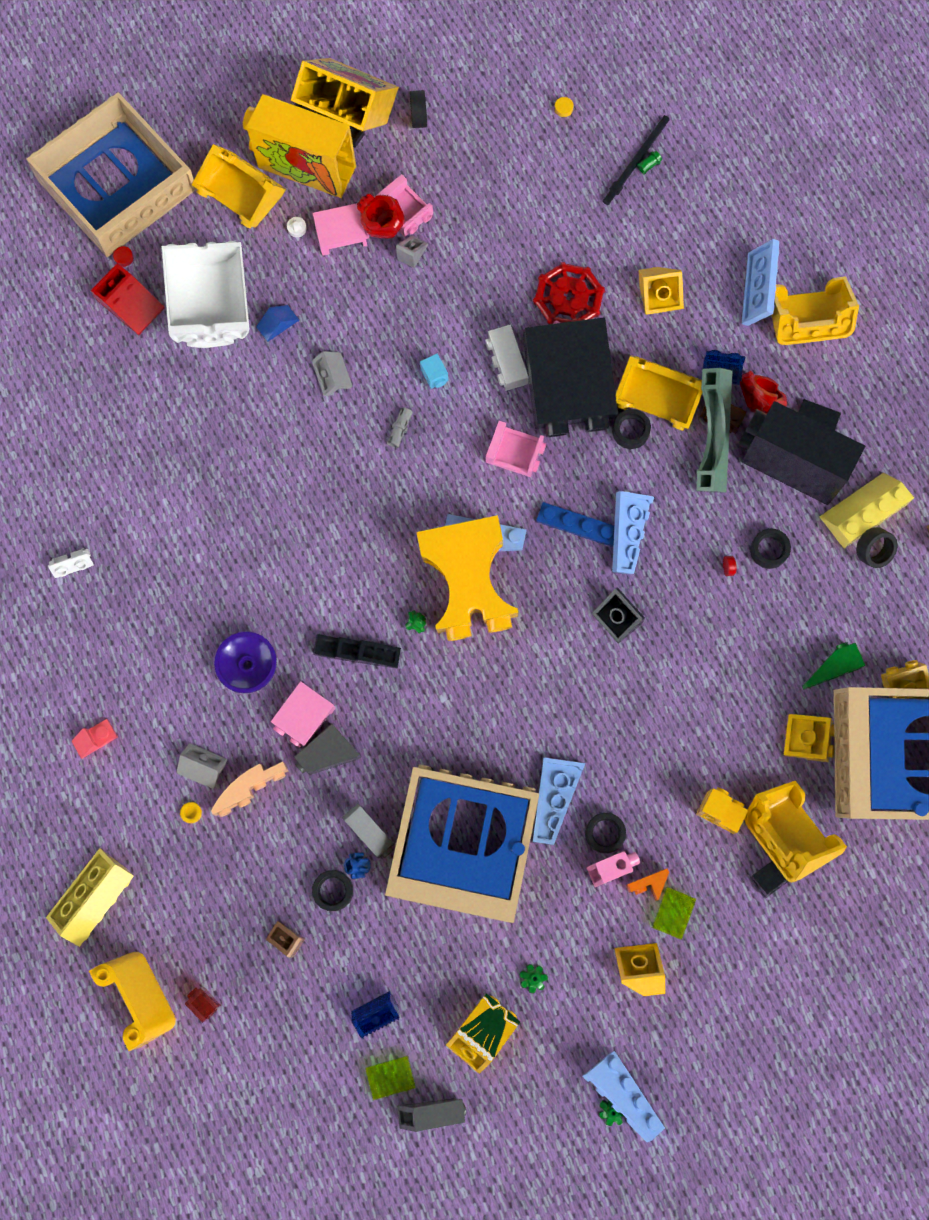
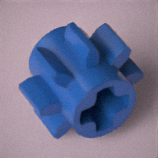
(357, 865)

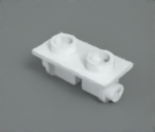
(63, 565)

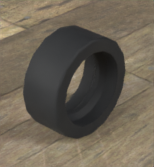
(418, 109)
(631, 414)
(773, 533)
(887, 552)
(605, 817)
(321, 879)

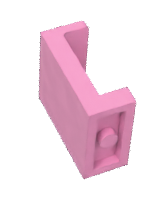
(413, 207)
(339, 227)
(515, 450)
(302, 715)

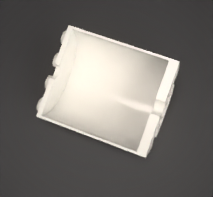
(205, 293)

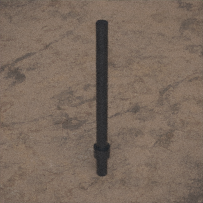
(617, 186)

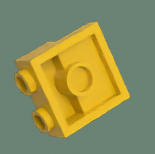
(912, 676)
(809, 737)

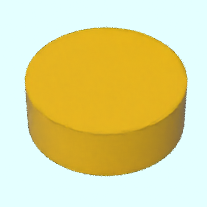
(563, 106)
(191, 812)

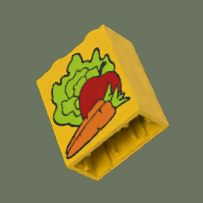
(344, 93)
(300, 145)

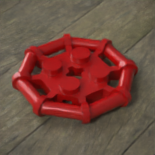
(563, 286)

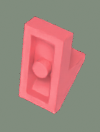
(96, 737)

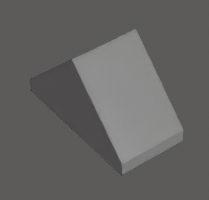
(410, 250)

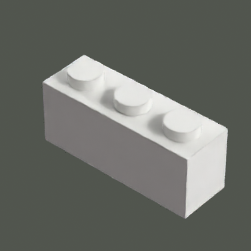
(507, 358)

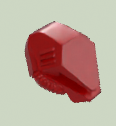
(381, 215)
(761, 392)

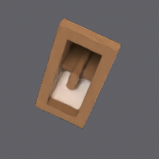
(285, 939)

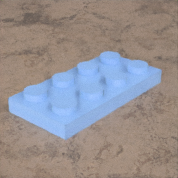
(760, 282)

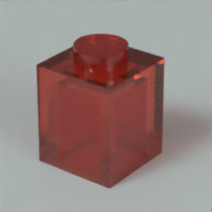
(202, 1003)

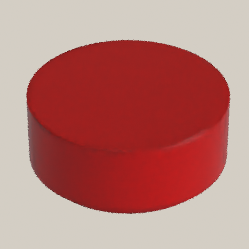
(123, 256)
(729, 566)

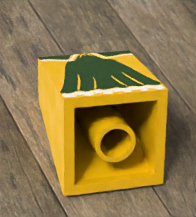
(483, 1033)

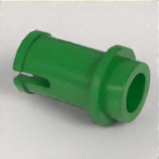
(653, 159)

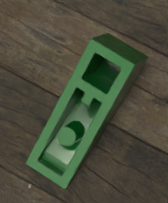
(839, 663)

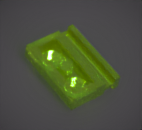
(674, 913)
(390, 1077)

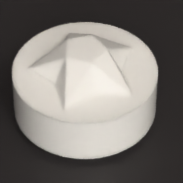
(296, 227)

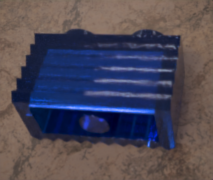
(375, 1014)

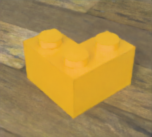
(722, 810)

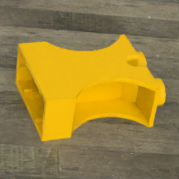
(464, 558)

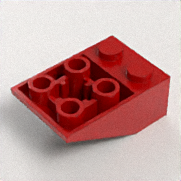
(127, 299)

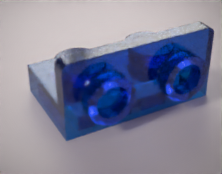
(730, 361)

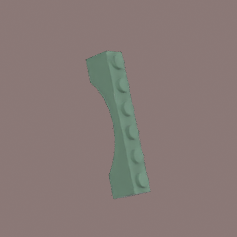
(714, 465)

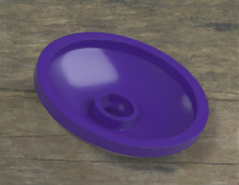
(237, 651)

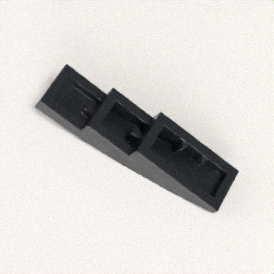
(357, 651)

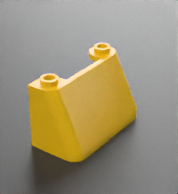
(237, 185)
(815, 315)
(659, 391)
(789, 833)
(141, 995)

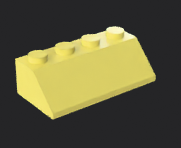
(866, 508)
(89, 897)

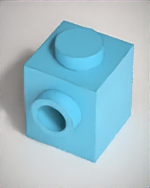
(434, 371)

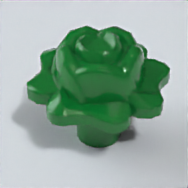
(416, 621)

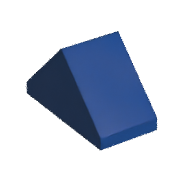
(276, 321)

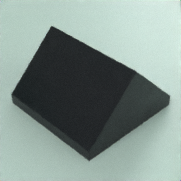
(618, 615)

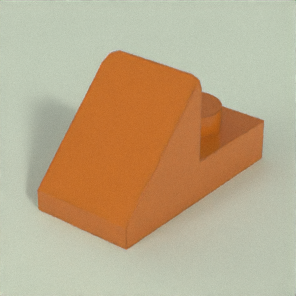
(655, 881)

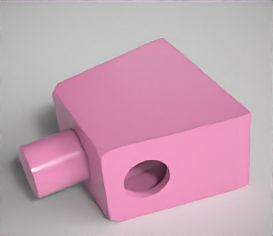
(607, 870)

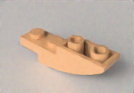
(240, 792)

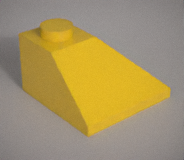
(661, 289)
(641, 968)

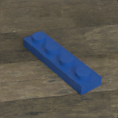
(576, 524)

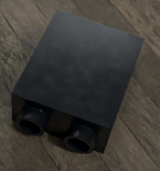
(570, 376)
(800, 452)

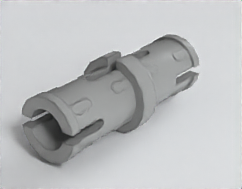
(399, 427)

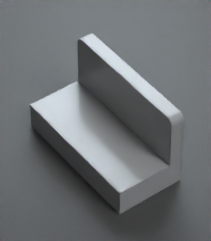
(331, 372)
(200, 765)

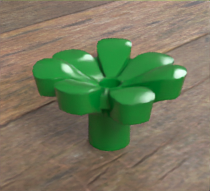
(528, 978)
(607, 1113)

